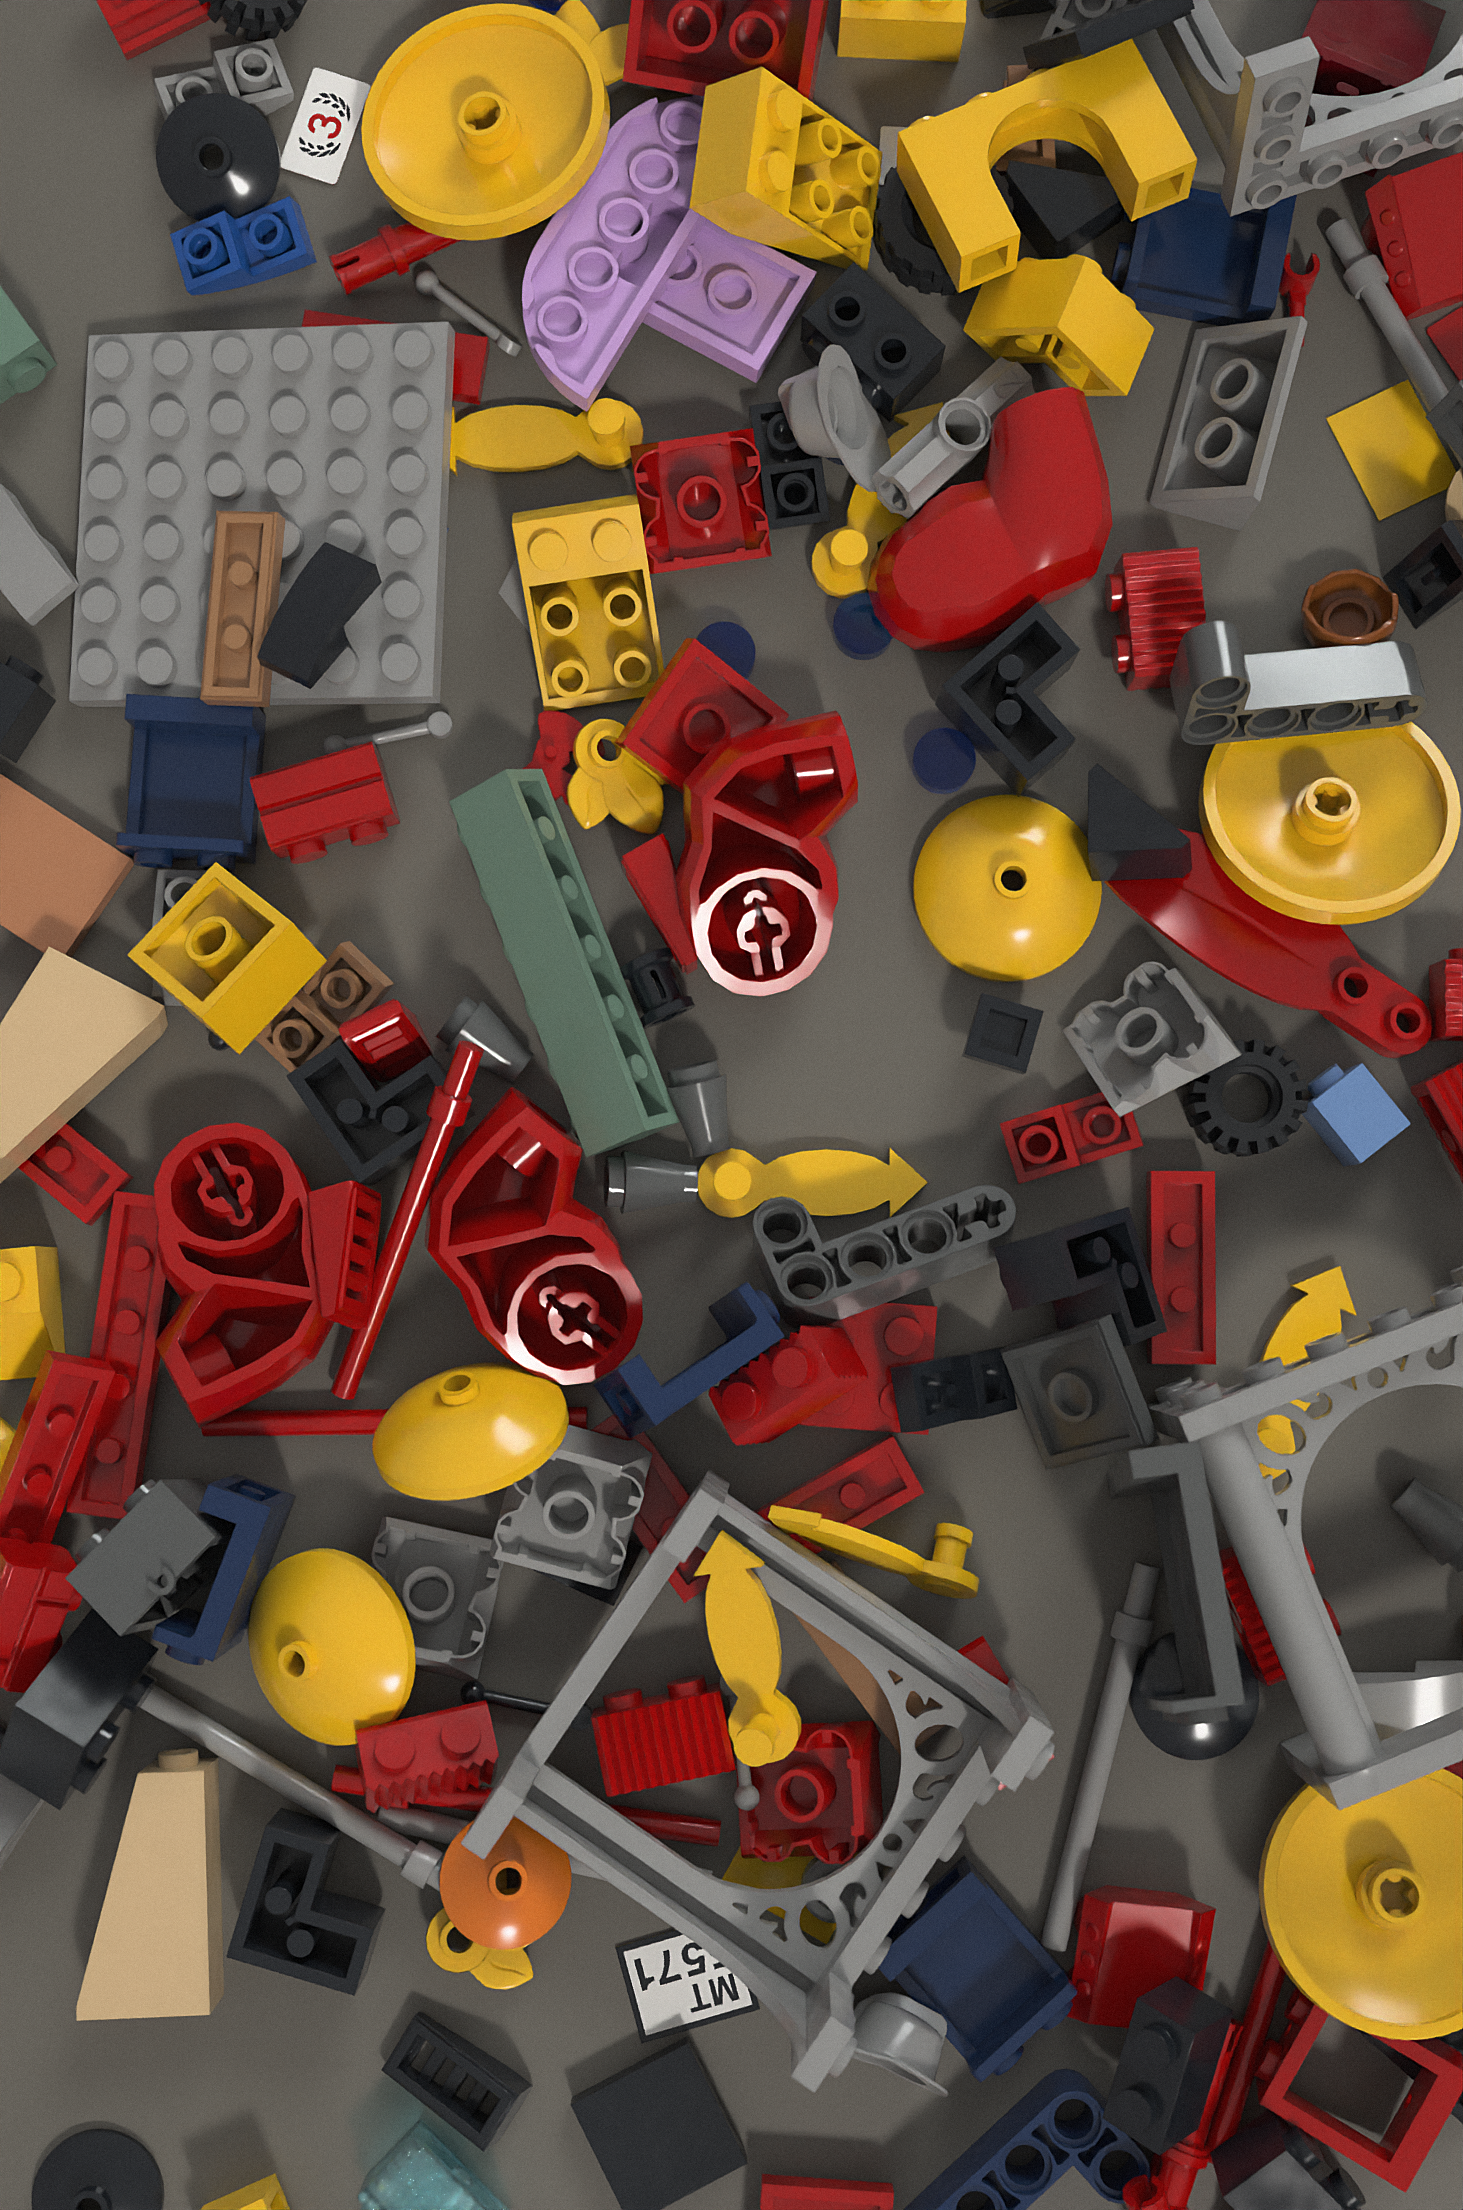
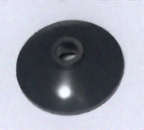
(249, 149)
(1160, 1675)
(100, 2167)

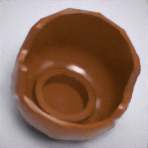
(1348, 610)

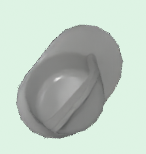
(835, 417)
(900, 2038)

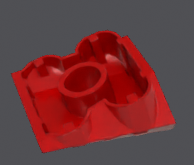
(1419, 234)
(701, 500)
(818, 1797)
(1132, 1945)

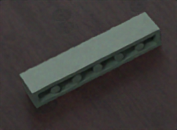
(563, 961)

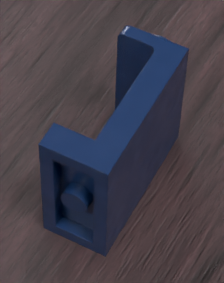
(1203, 263)
(192, 782)
(642, 1403)
(259, 1520)
(978, 1970)

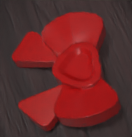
(552, 750)

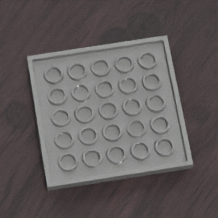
(303, 422)

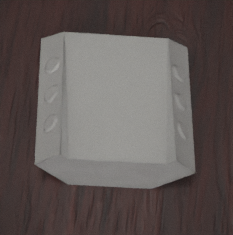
(1149, 1038)
(575, 1509)
(445, 1589)

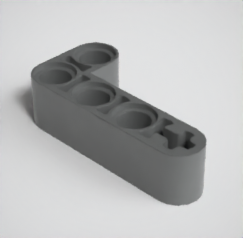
(1289, 693)
(884, 1244)

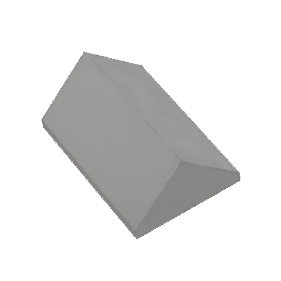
(1227, 420)

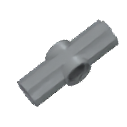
(933, 456)

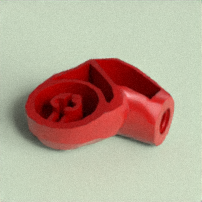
(1001, 542)
(757, 855)
(527, 1255)
(242, 1263)

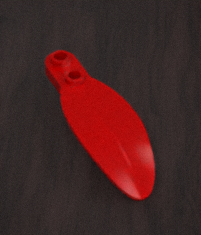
(1276, 954)

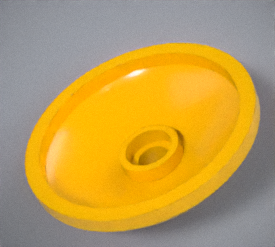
(979, 921)
(469, 1431)
(331, 1645)

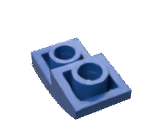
(244, 251)

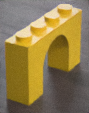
(1093, 102)

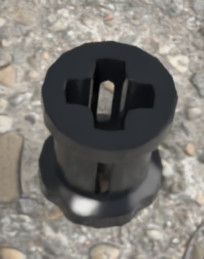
(656, 967)

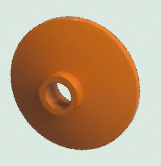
(499, 1918)

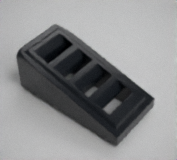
(469, 2060)

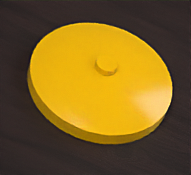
(486, 121)
(1331, 820)
(1372, 1905)

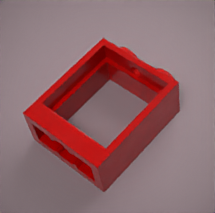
(1414, 2124)

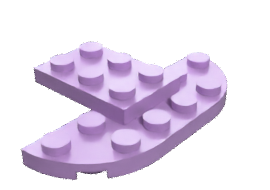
(640, 255)

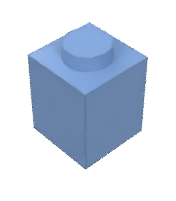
(1352, 1113)

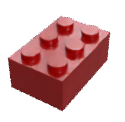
(707, 41)

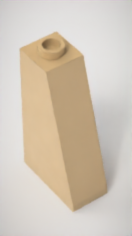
(63, 1047)
(163, 1904)

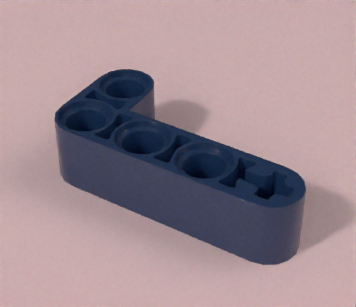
(1058, 2145)

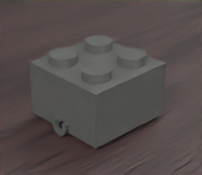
(152, 1556)

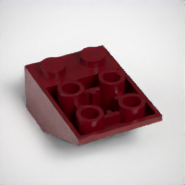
(1370, 45)

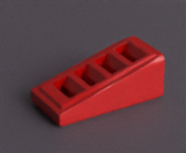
(653, 879)
(386, 1040)
(345, 1248)

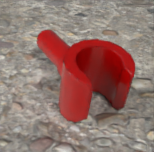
(1296, 286)

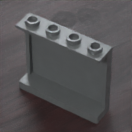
(1192, 1577)

